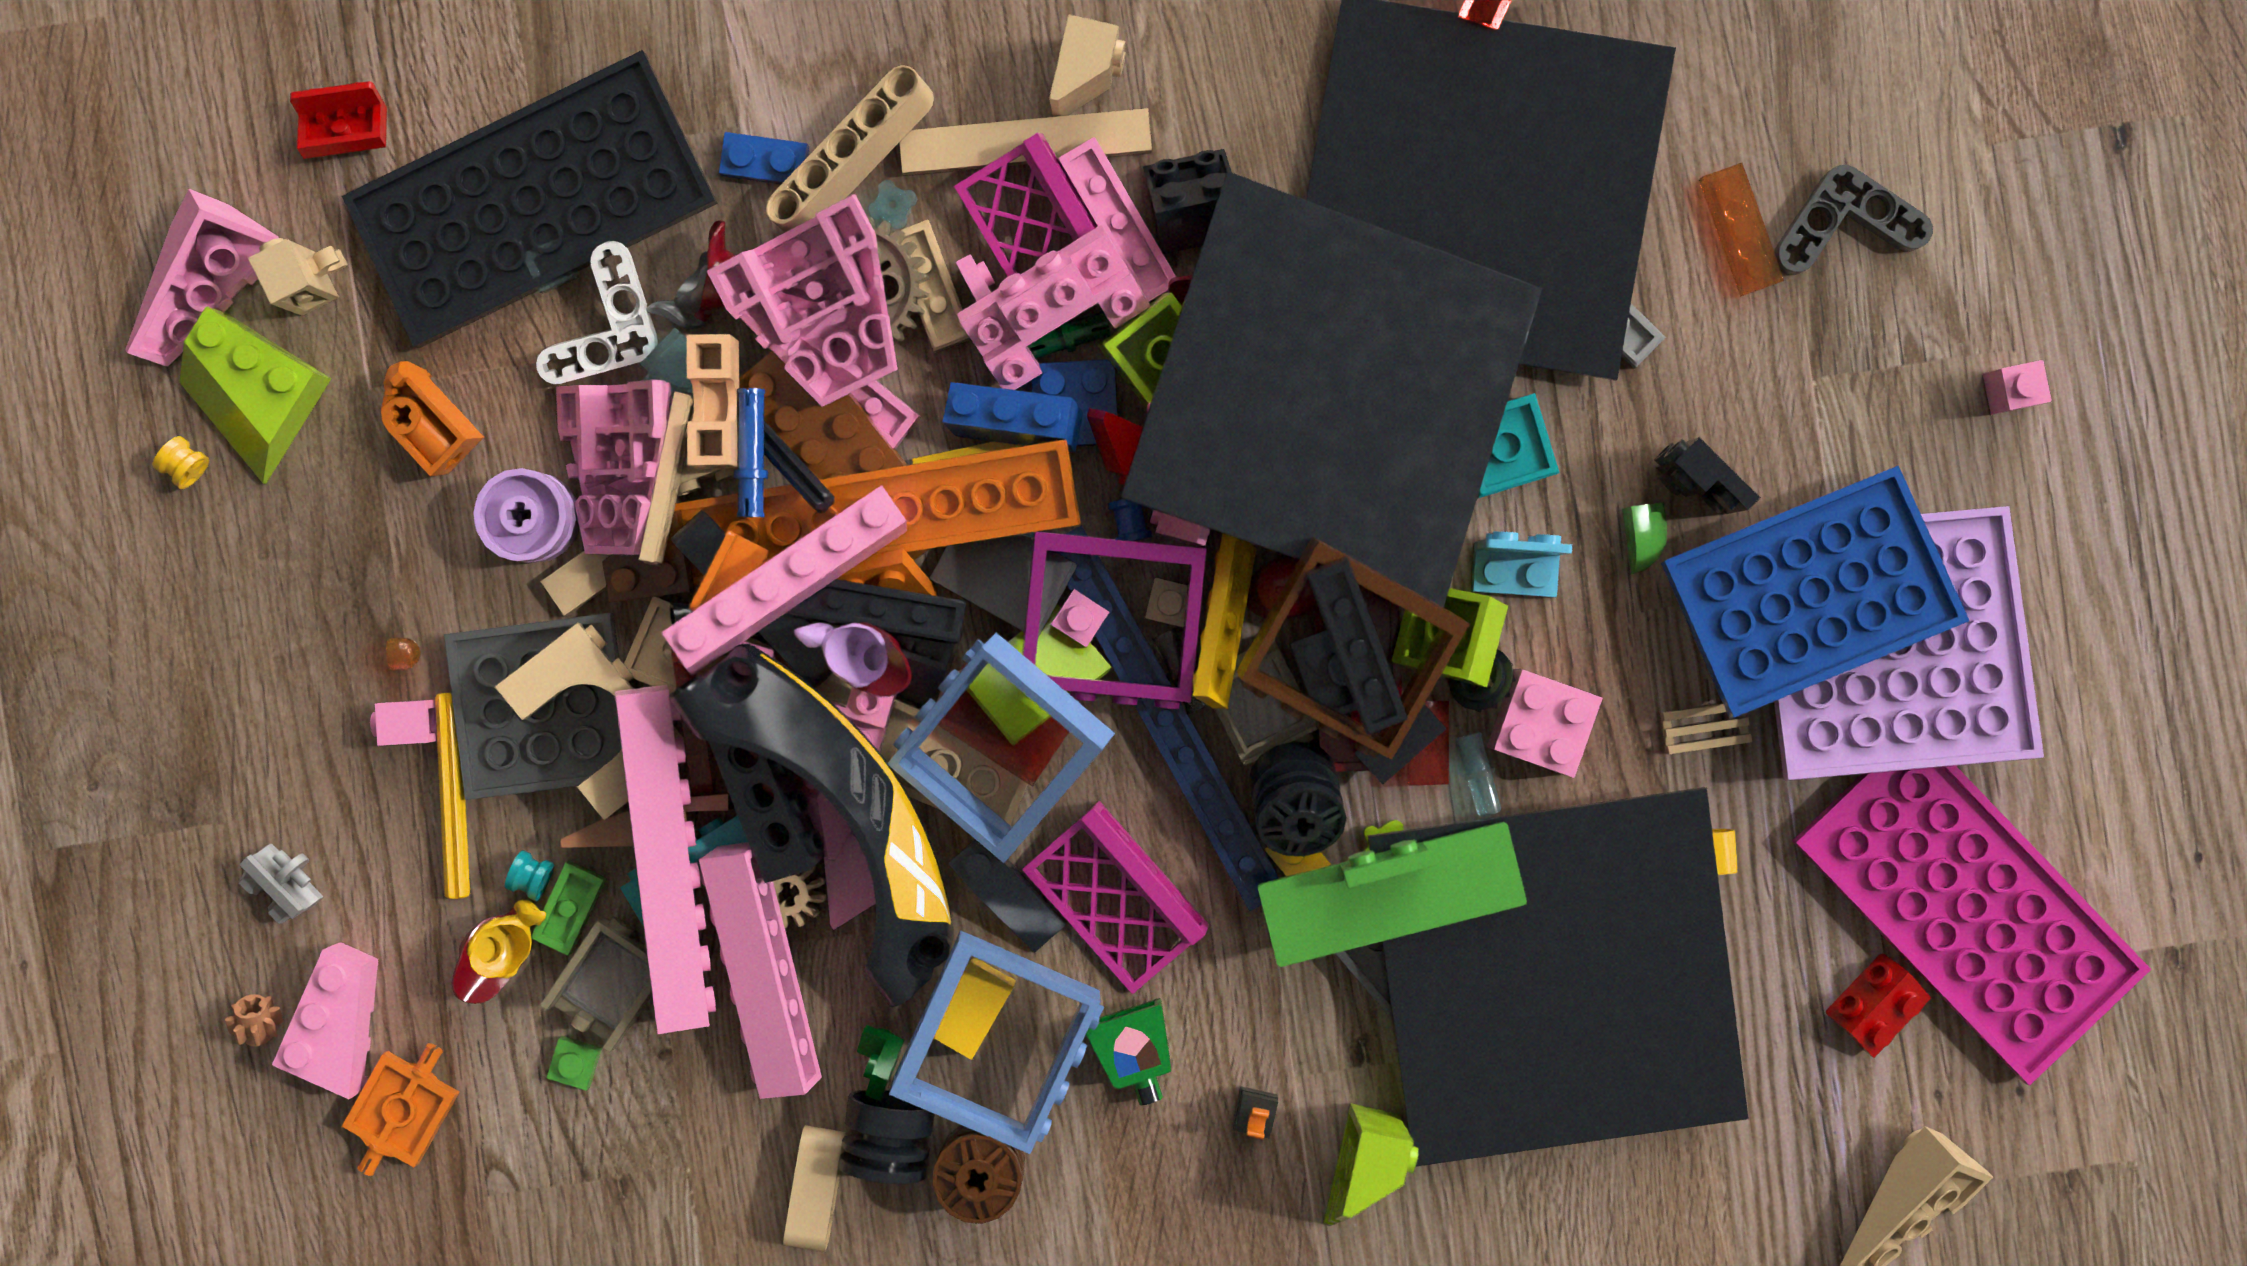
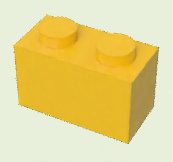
(974, 1007)

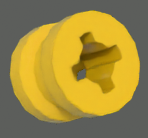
(180, 462)

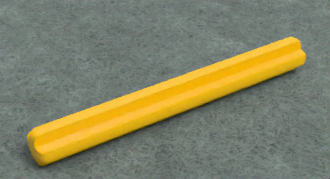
(451, 802)

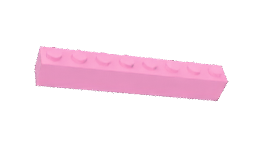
(662, 858)

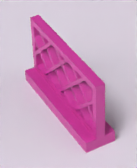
(1056, 187)
(1144, 876)

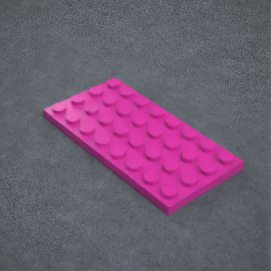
(1973, 911)

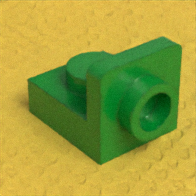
(884, 1051)

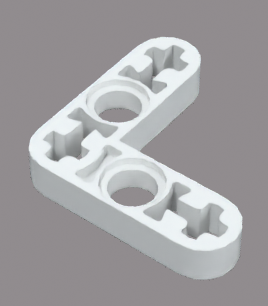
(620, 323)

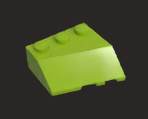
(249, 388)
(1370, 1162)

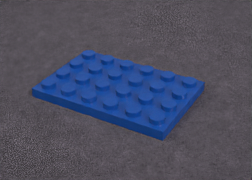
(1814, 592)

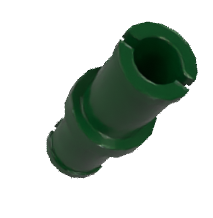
(1071, 335)

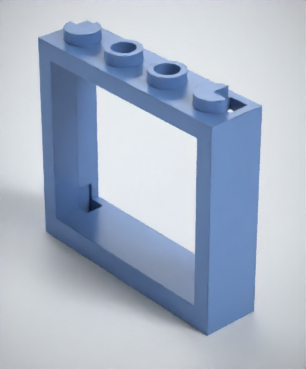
(956, 799)
(1054, 1088)

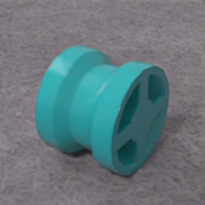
(529, 875)

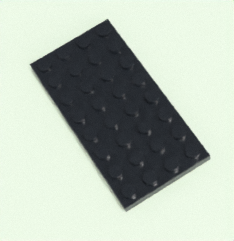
(571, 168)

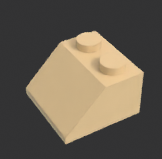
(1085, 63)

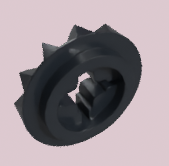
(1486, 697)

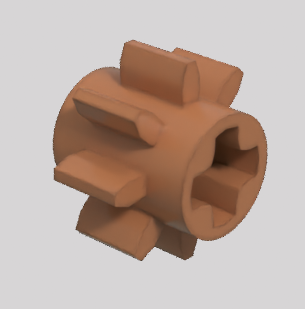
(254, 1020)

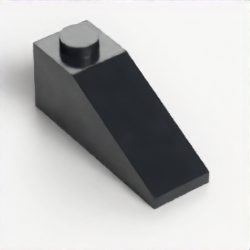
(1007, 894)

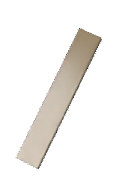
(981, 144)

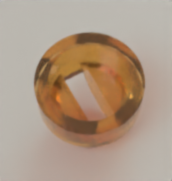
(402, 653)

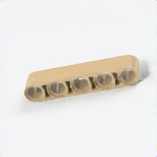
(854, 132)

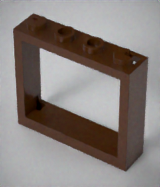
(1330, 720)

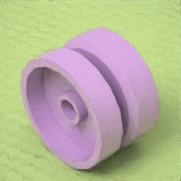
(502, 512)

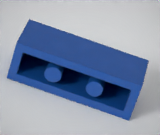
(1011, 415)

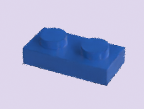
(760, 158)

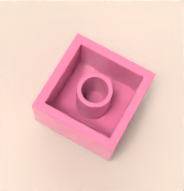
(1545, 722)

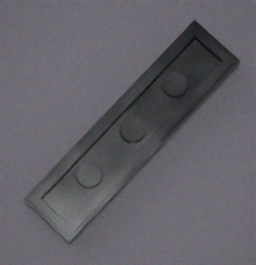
(886, 608)
(1356, 645)

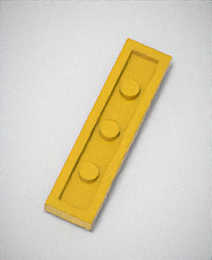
(1224, 622)

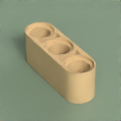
(814, 1189)

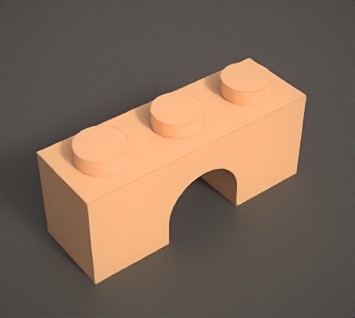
(715, 381)

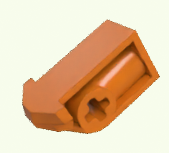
(438, 430)

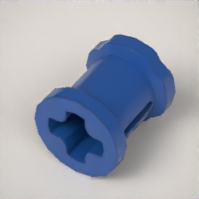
(1129, 521)

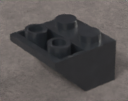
(1185, 197)
(929, 667)

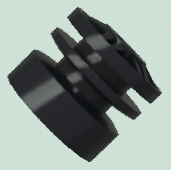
(1297, 799)
(886, 1141)

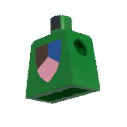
(1134, 1048)

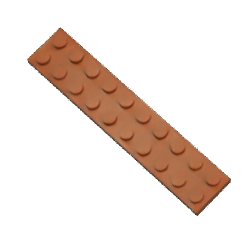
(940, 499)

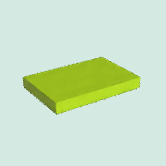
(1056, 655)

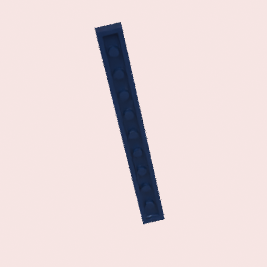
(1174, 732)

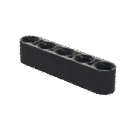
(700, 543)

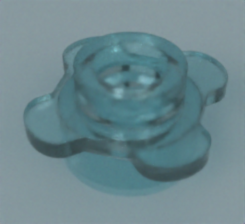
(898, 215)

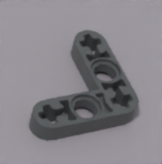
(1839, 206)

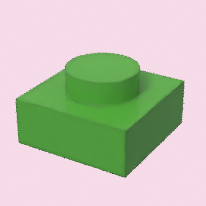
(574, 1063)

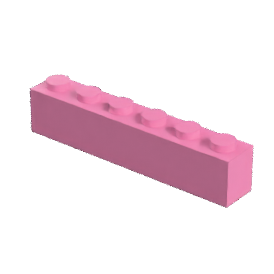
(786, 580)
(760, 972)

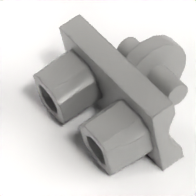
(281, 880)

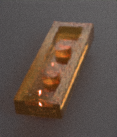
(1741, 229)

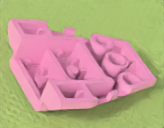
(816, 301)
(617, 455)

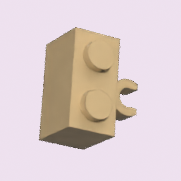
(296, 275)

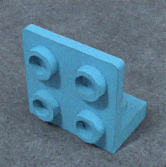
(1517, 566)

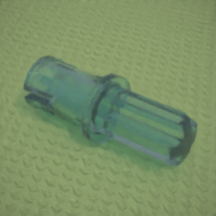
(1478, 774)

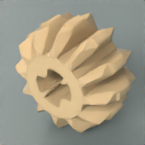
(803, 901)

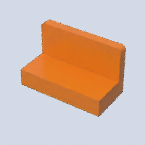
(732, 562)

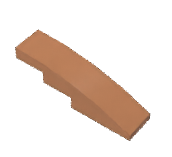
(617, 829)

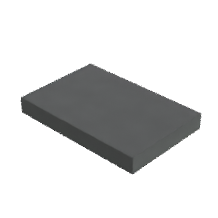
(997, 576)

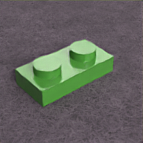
(569, 907)

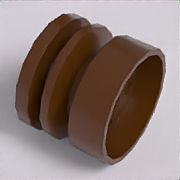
(969, 1198)

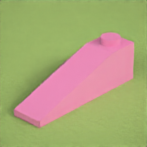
(198, 267)

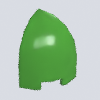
(1645, 534)

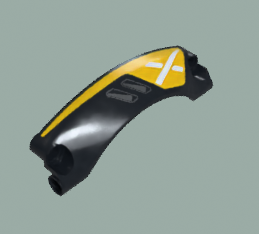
(804, 731)

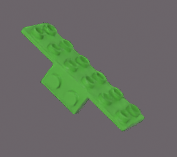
(1392, 893)

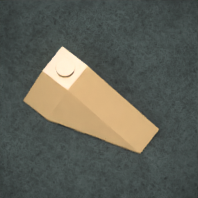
(1918, 1186)

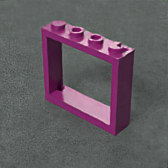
(1122, 692)

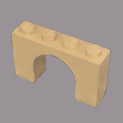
(568, 662)

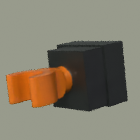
(1255, 1113)

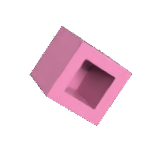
(2017, 387)
(404, 722)

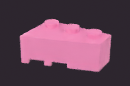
(332, 1021)

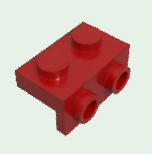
(339, 119)
(1878, 1004)

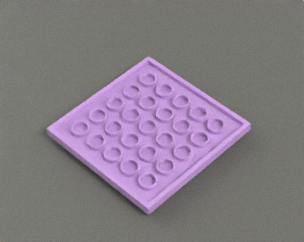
(1941, 699)

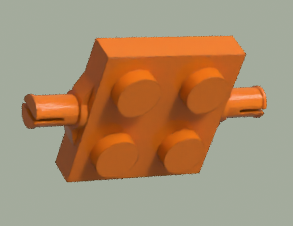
(400, 1109)

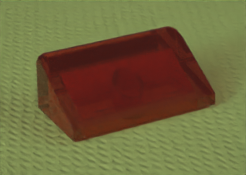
(1432, 763)

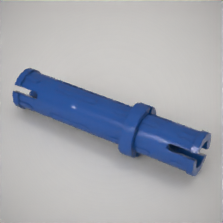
(750, 453)

